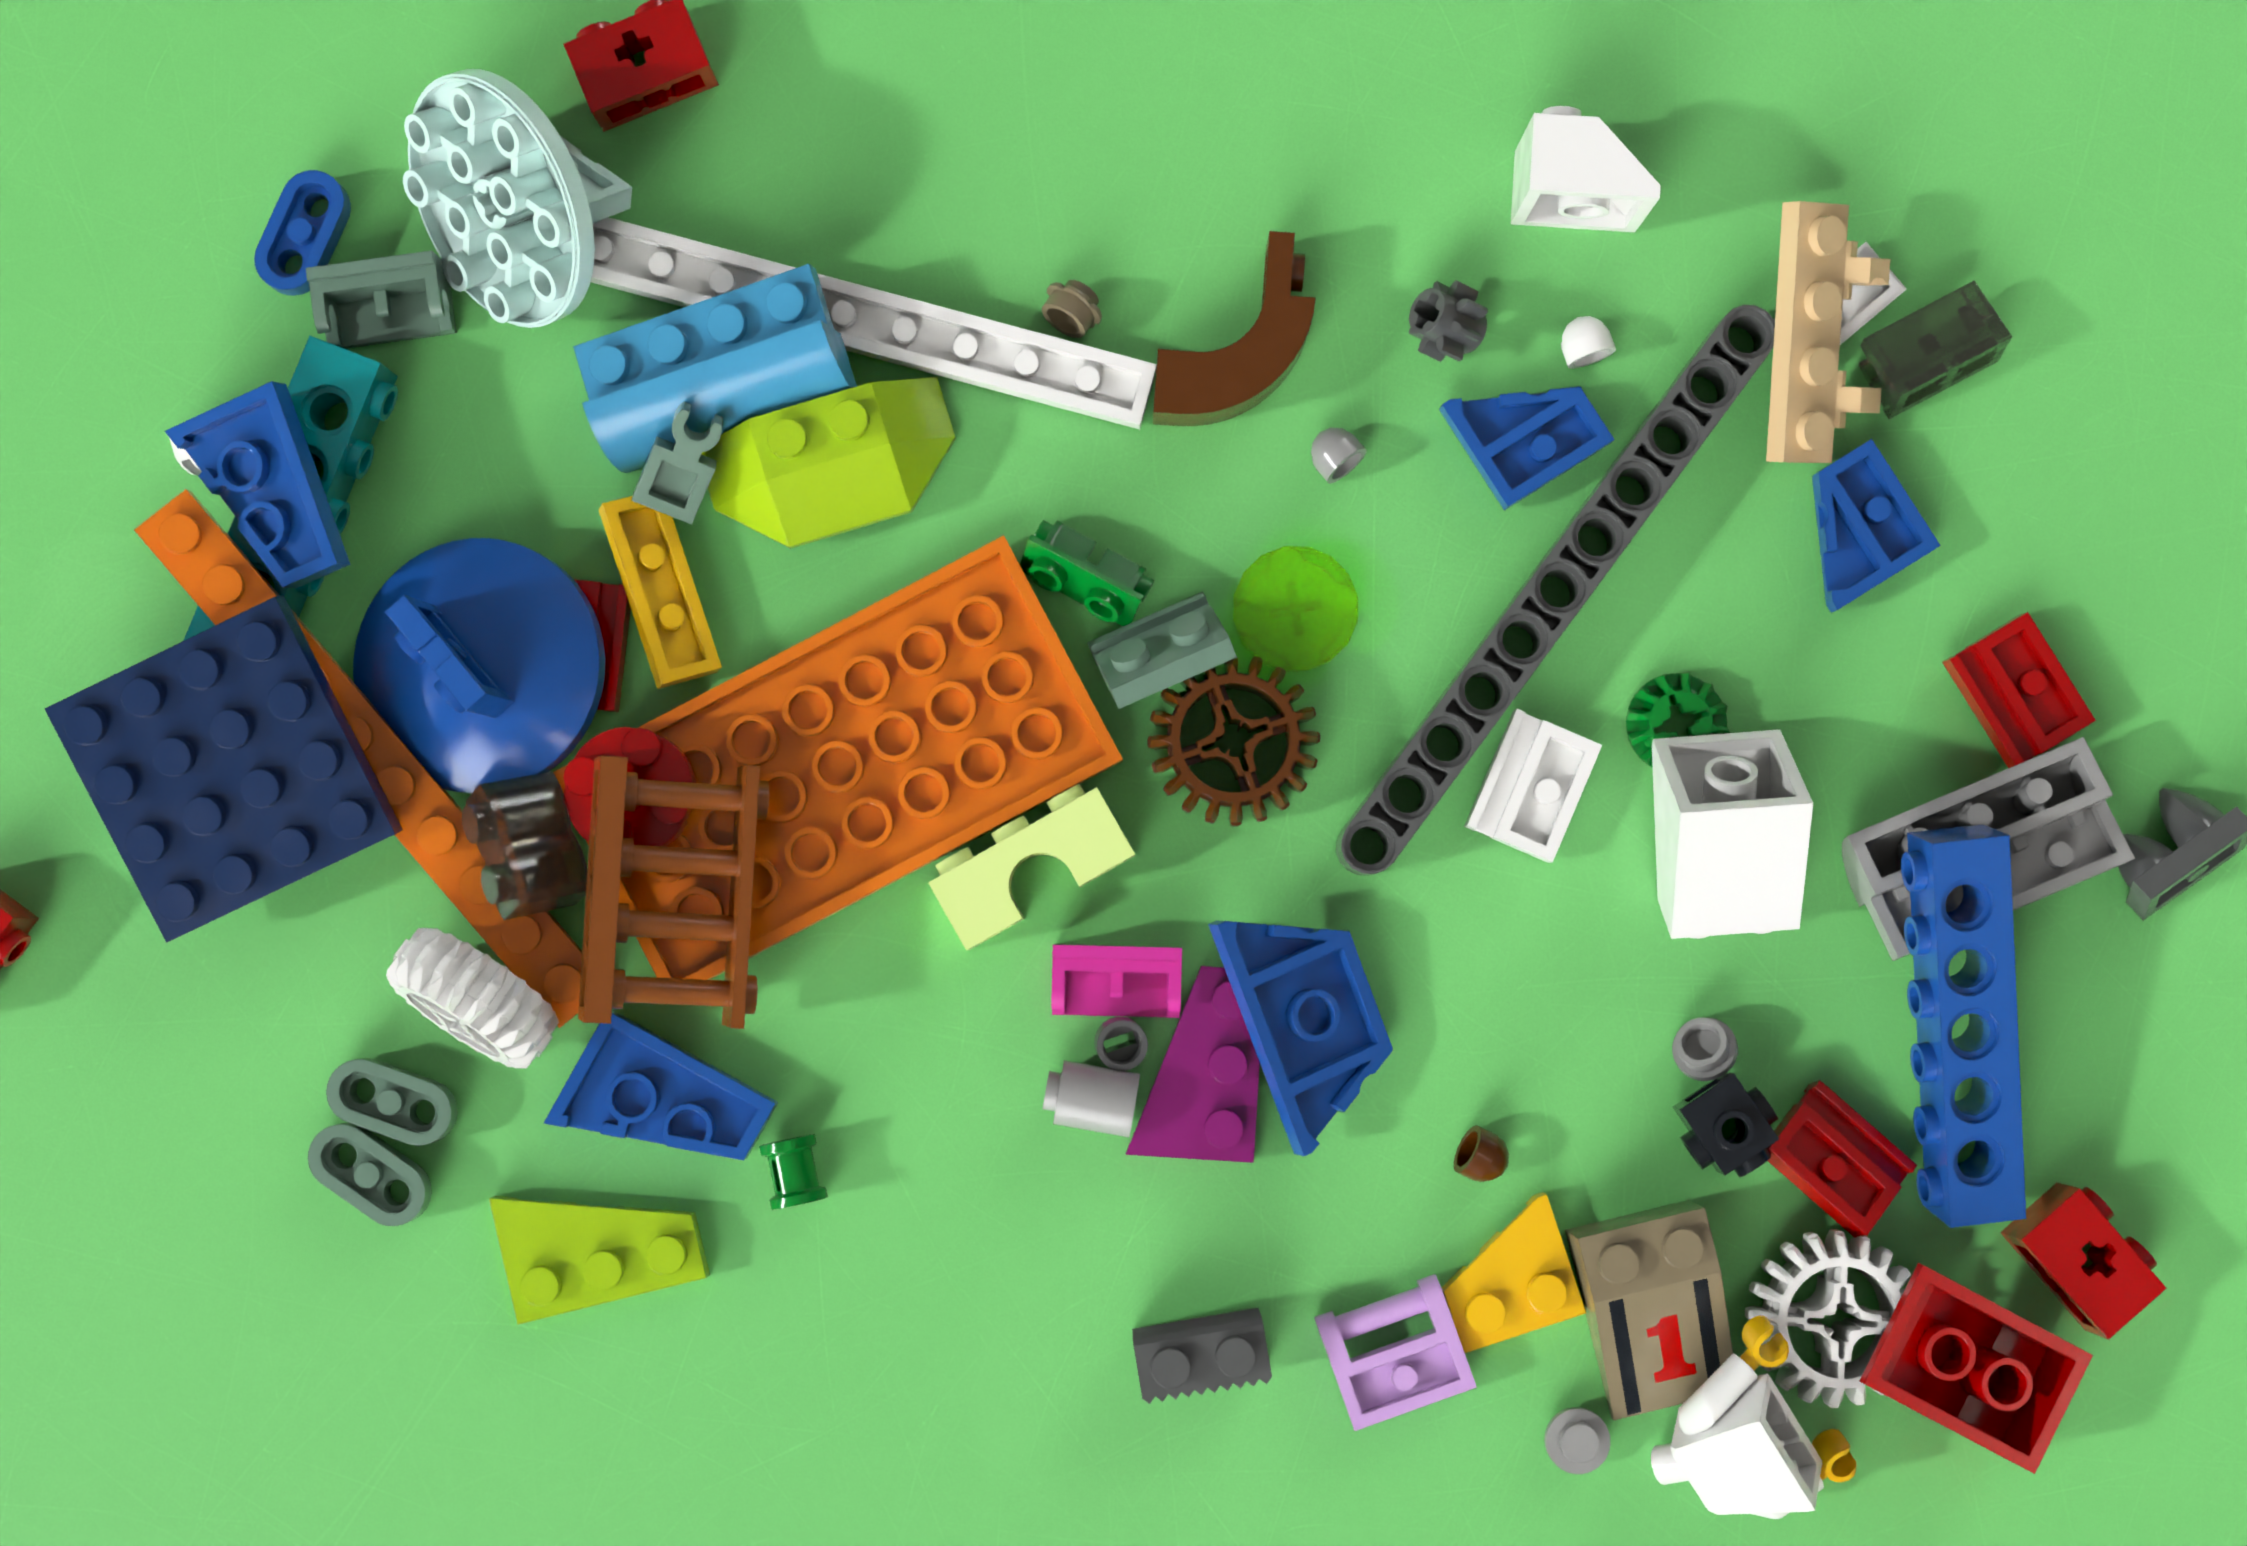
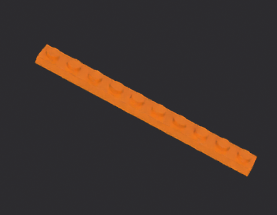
(227, 584)

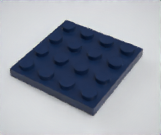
(224, 768)

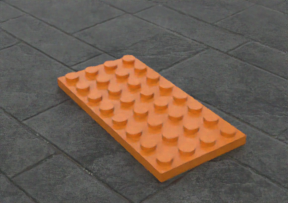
(877, 751)

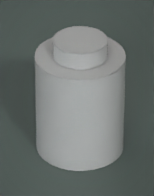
(1092, 1098)

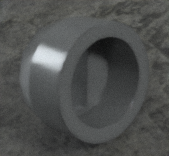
(1122, 1055)

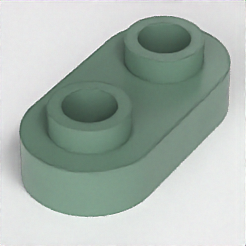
(394, 1102)
(370, 1178)

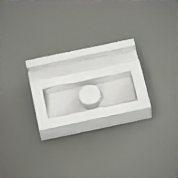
(1533, 785)

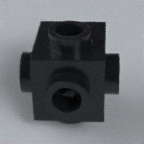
(1705, 1115)

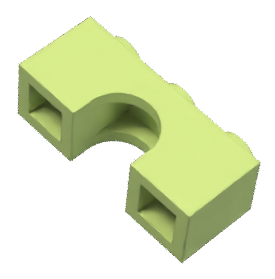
(978, 887)

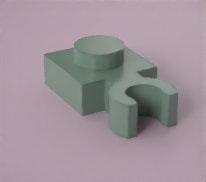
(677, 471)

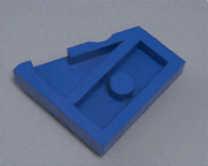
(1526, 438)
(1865, 525)

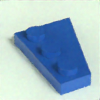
(267, 477)
(659, 1093)

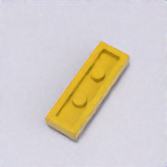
(660, 592)

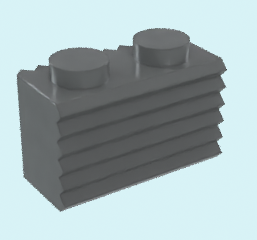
(1201, 1354)

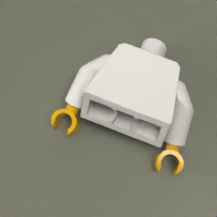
(1745, 1443)

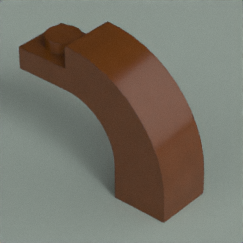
(1234, 379)

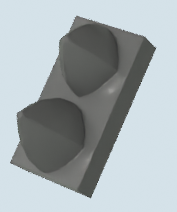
(2203, 842)

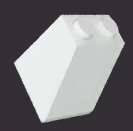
(1729, 833)

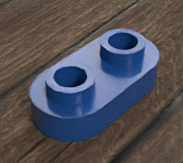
(296, 233)

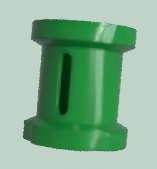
(793, 1171)

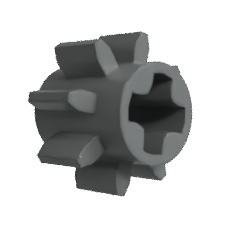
(1448, 321)

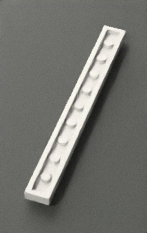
(889, 325)

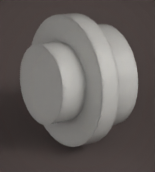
(1705, 1049)
(1577, 1440)

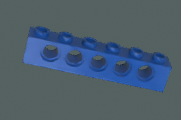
(1992, 1180)

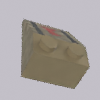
(1652, 1304)

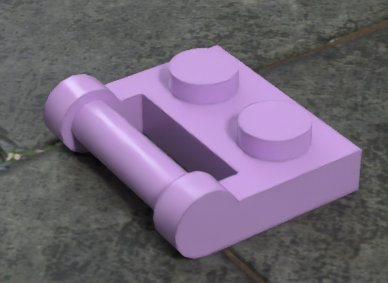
(1401, 1373)

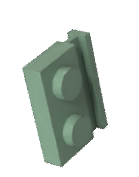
(1161, 650)

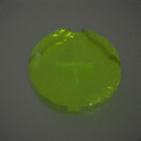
(1295, 608)

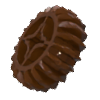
(1285, 721)

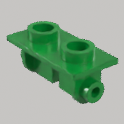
(1058, 562)

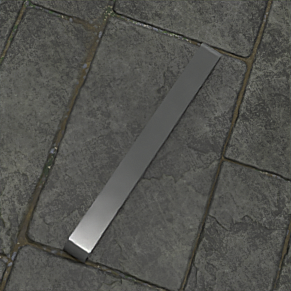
(1581, 572)

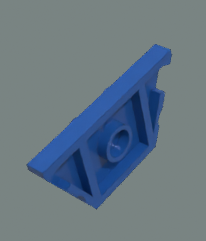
(1305, 1017)

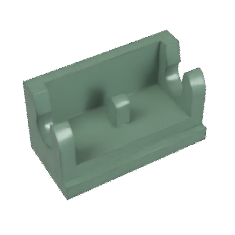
(381, 300)

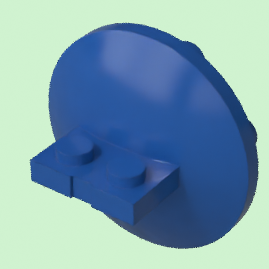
(482, 661)

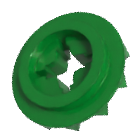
(1652, 705)

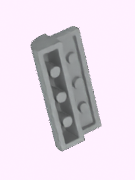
(2046, 805)

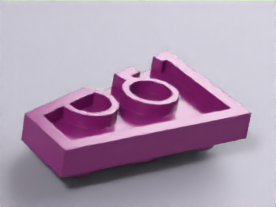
(1206, 1084)

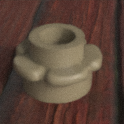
(1071, 308)

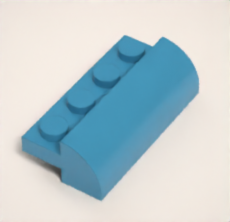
(721, 355)

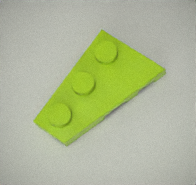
(589, 1255)

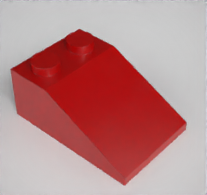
(1976, 1368)

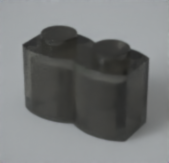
(526, 845)

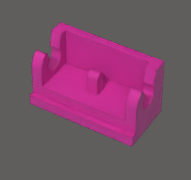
(1116, 981)

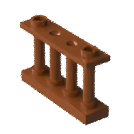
(613, 922)

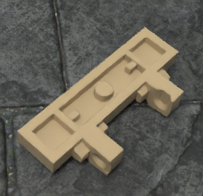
(1813, 280)

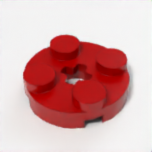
(652, 759)

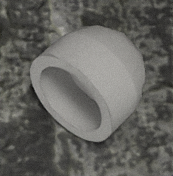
(1336, 453)

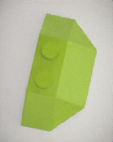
(832, 461)

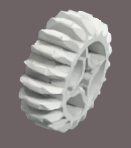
(472, 997)
(1831, 1292)

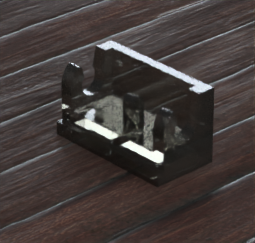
(1933, 348)

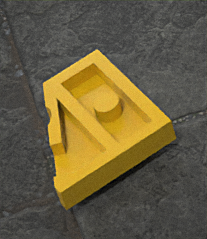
(1515, 1281)

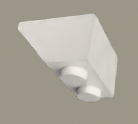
(1578, 175)

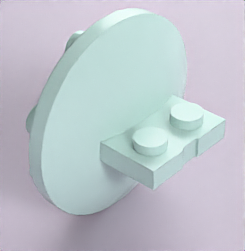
(506, 197)

